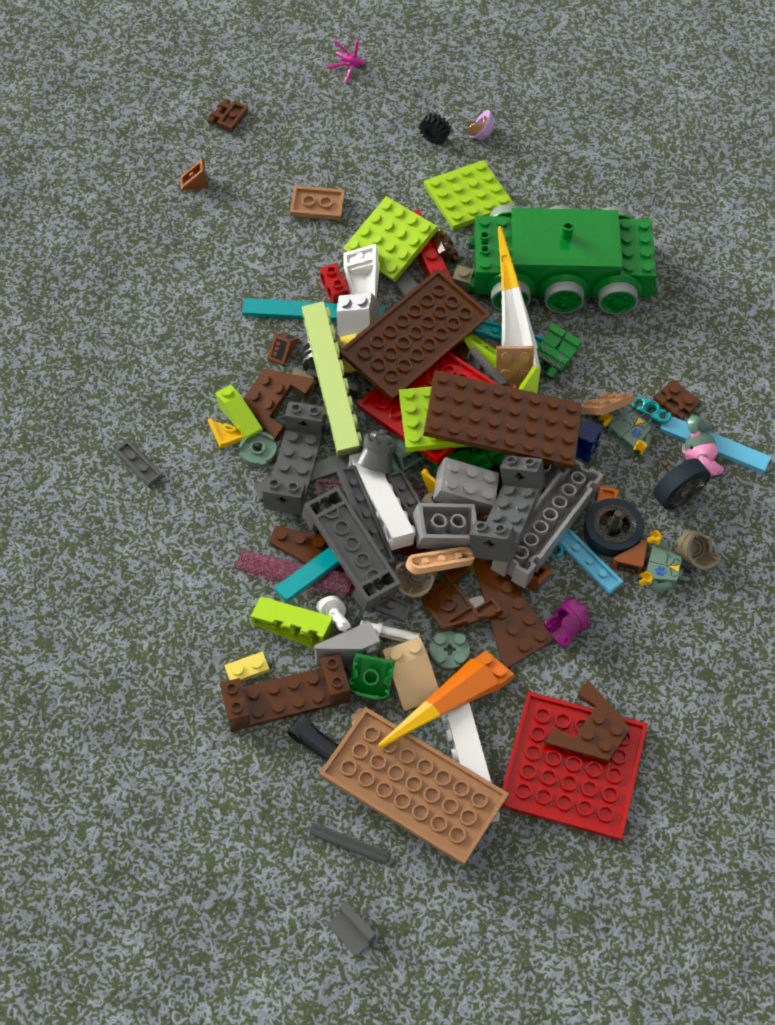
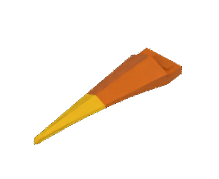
(469, 683)

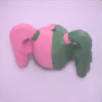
(703, 445)

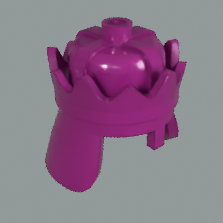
(569, 620)

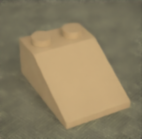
(412, 673)

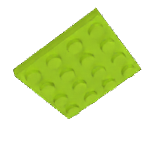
(467, 194)
(397, 234)
(413, 411)

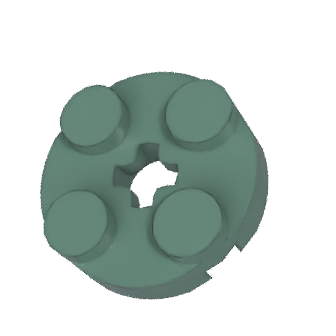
(261, 458)
(441, 657)

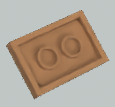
(317, 203)
(514, 363)
(606, 403)

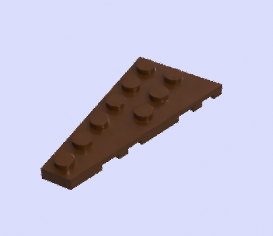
(300, 545)
(518, 629)

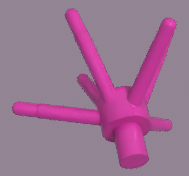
(351, 60)

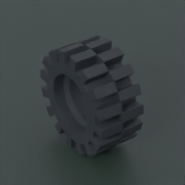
(435, 128)

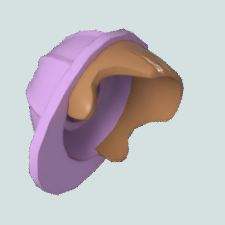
(481, 127)

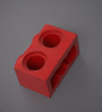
(333, 282)

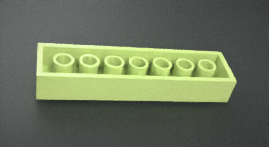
(332, 384)

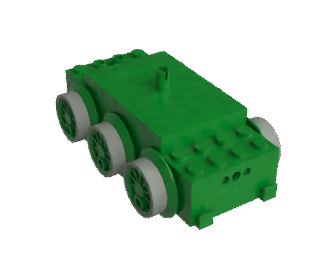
(567, 256)

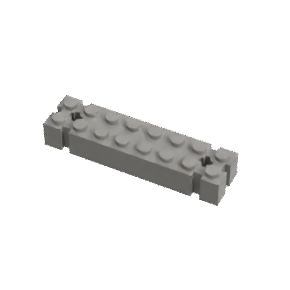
(550, 521)

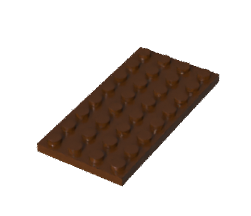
(414, 334)
(502, 419)

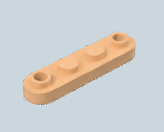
(440, 560)

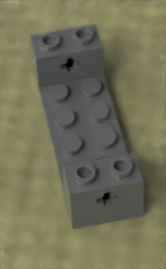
(295, 458)
(502, 532)
(352, 547)

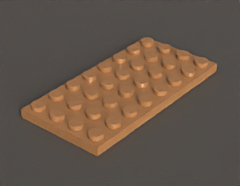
(414, 786)

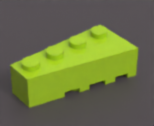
(292, 622)

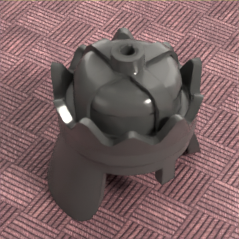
(377, 451)

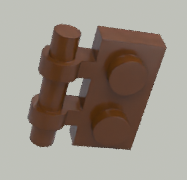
(231, 118)
(444, 246)
(680, 397)

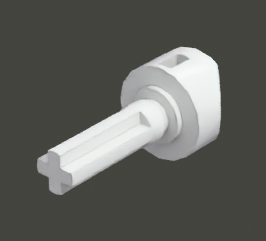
(334, 607)

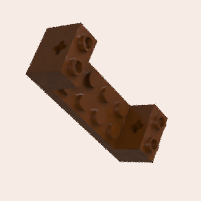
(286, 695)

